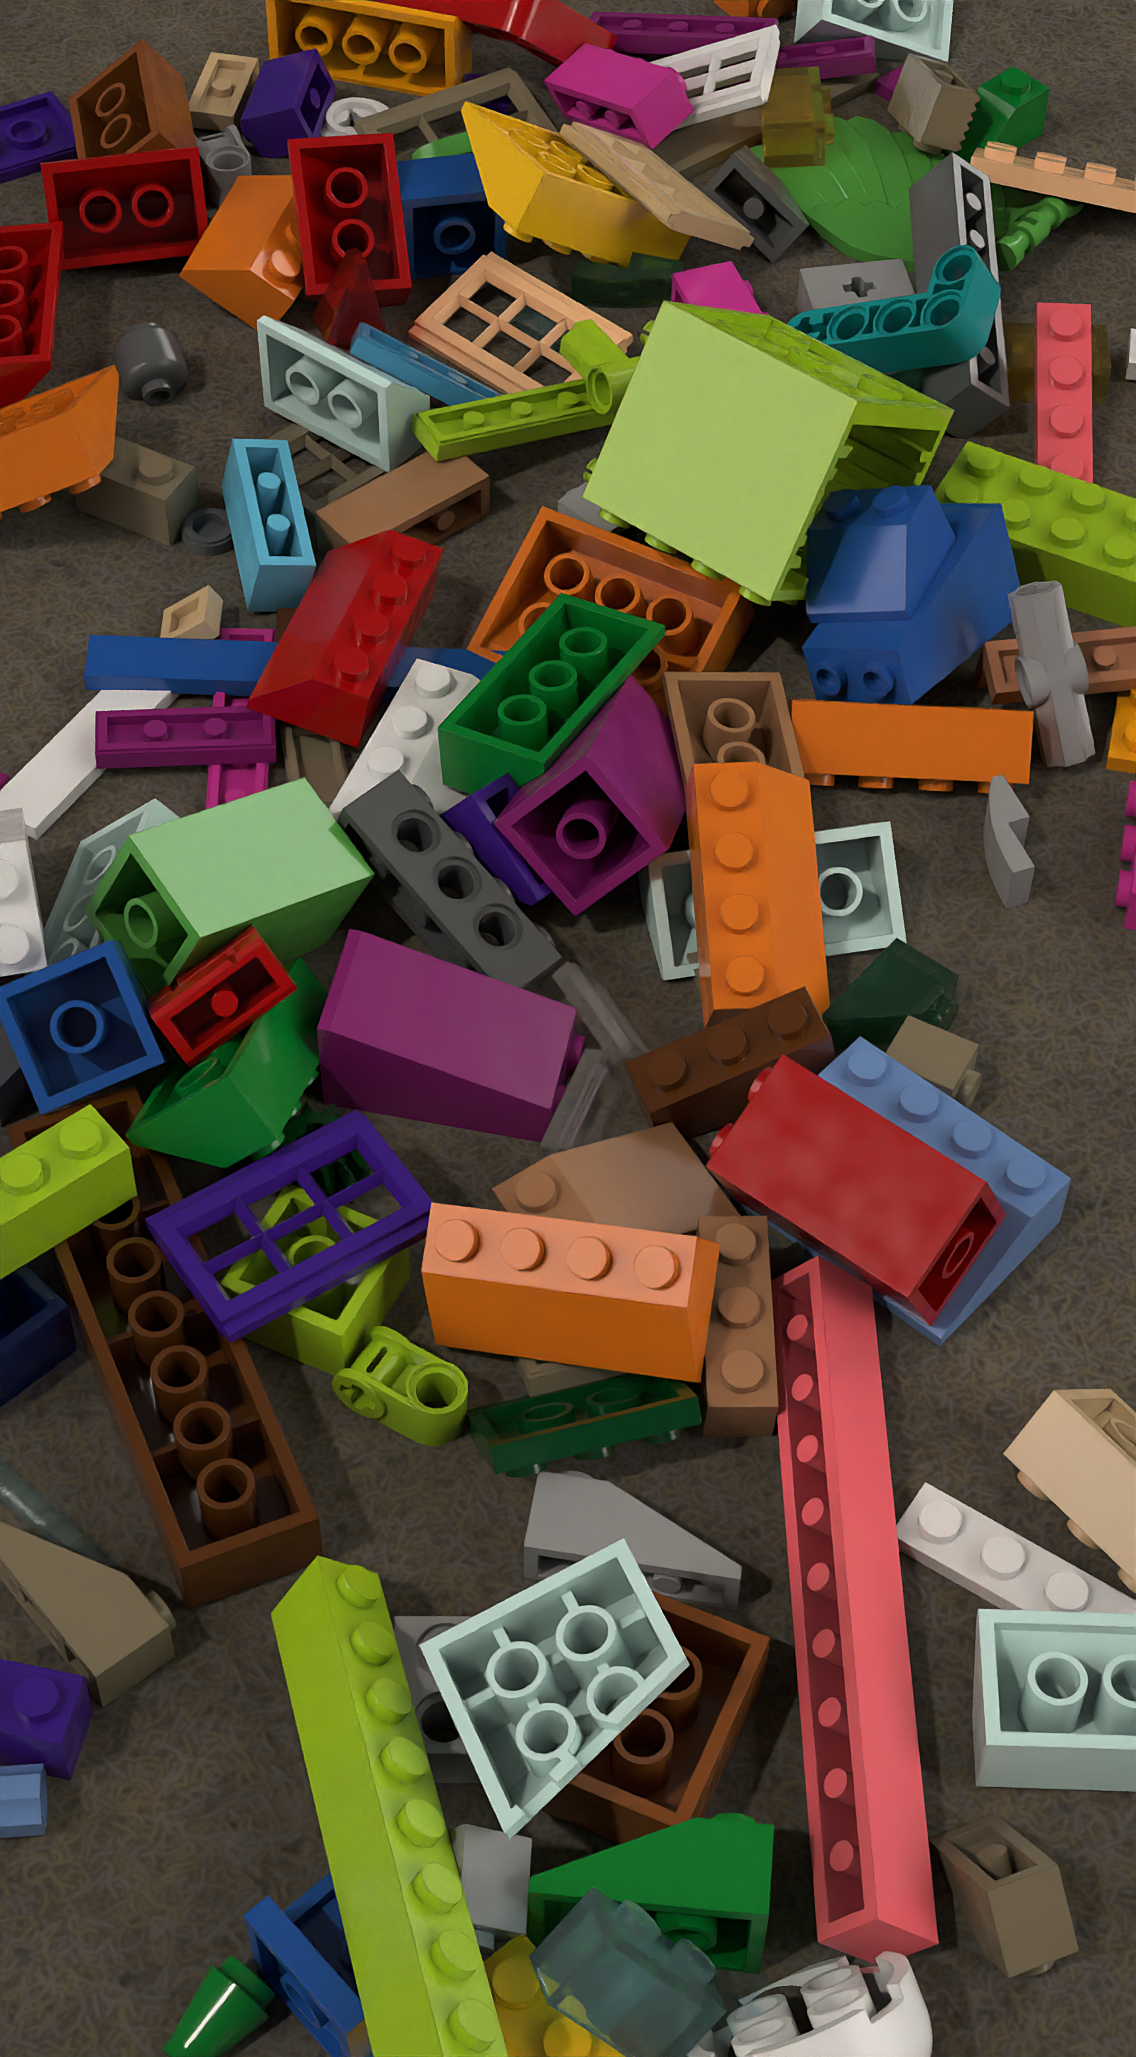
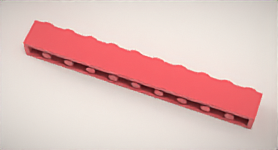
(849, 1621)

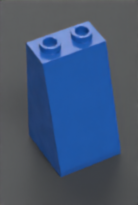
(953, 620)

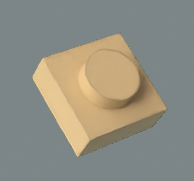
(194, 616)

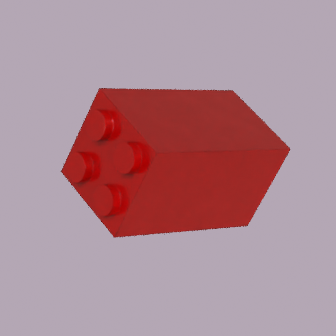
(856, 1188)

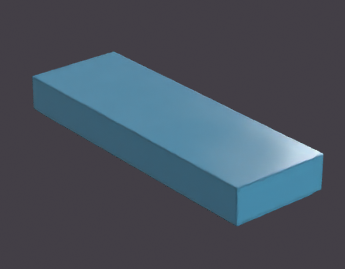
(416, 367)

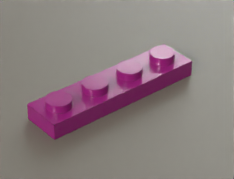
(672, 33)

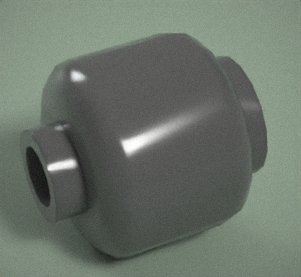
(150, 363)

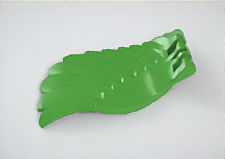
(864, 201)

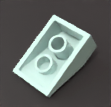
(896, 25)

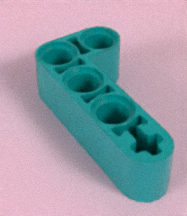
(917, 329)

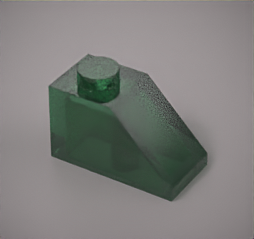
(887, 992)

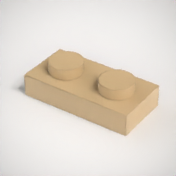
(223, 91)

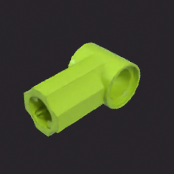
(599, 363)

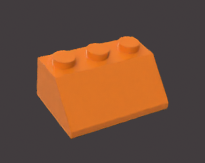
(250, 250)

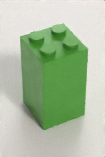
(213, 873)

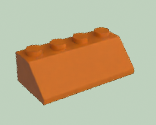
(911, 742)
(754, 887)
(569, 1291)

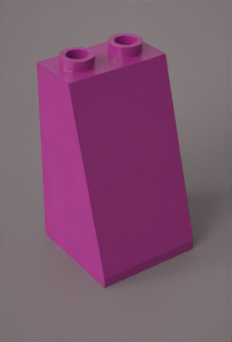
(602, 803)
(442, 1043)

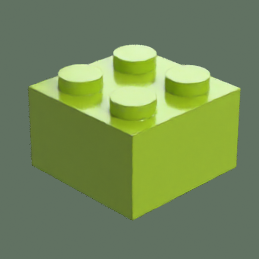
(333, 1325)

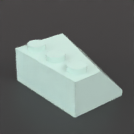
(554, 1677)

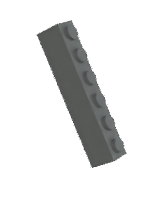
(950, 210)

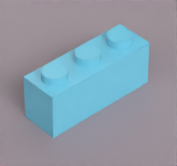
(267, 524)

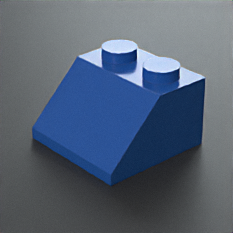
(874, 553)

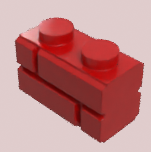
(220, 995)

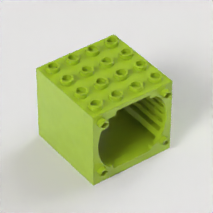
(743, 437)

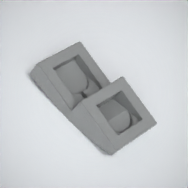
(1004, 844)

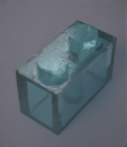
(627, 1980)

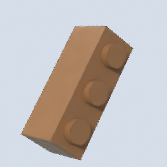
(415, 499)
(740, 1356)

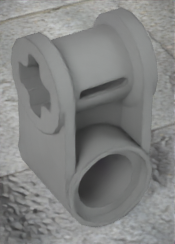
(222, 161)

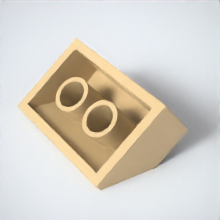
(1084, 1461)

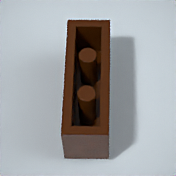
(708, 1074)

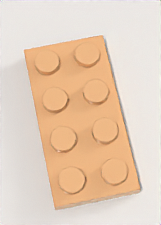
(1051, 177)

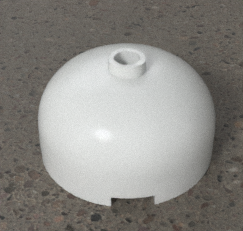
(849, 2007)

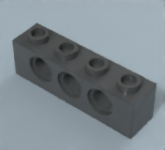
(412, 882)

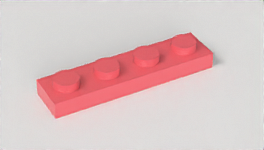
(1063, 389)

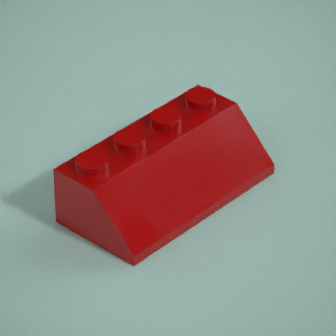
(28, 305)
(349, 636)

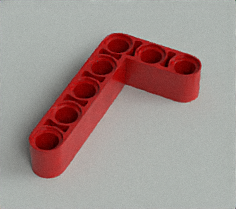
(537, 26)

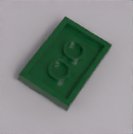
(581, 1421)

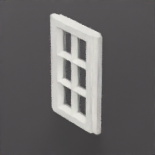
(761, 44)

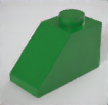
(1008, 112)

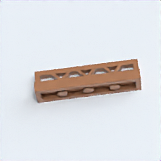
(1107, 655)

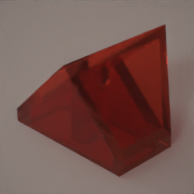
(348, 302)

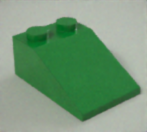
(692, 1878)

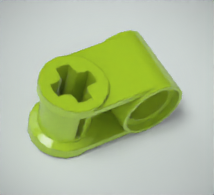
(394, 1382)

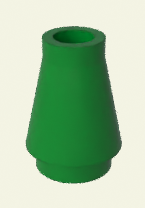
(221, 2013)

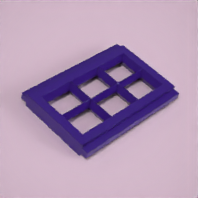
(316, 1274)

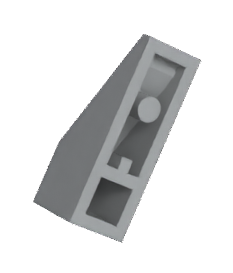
(583, 1515)

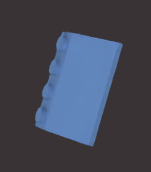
(1023, 1183)

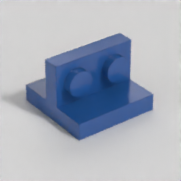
(310, 1968)

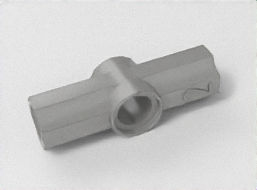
(1051, 673)

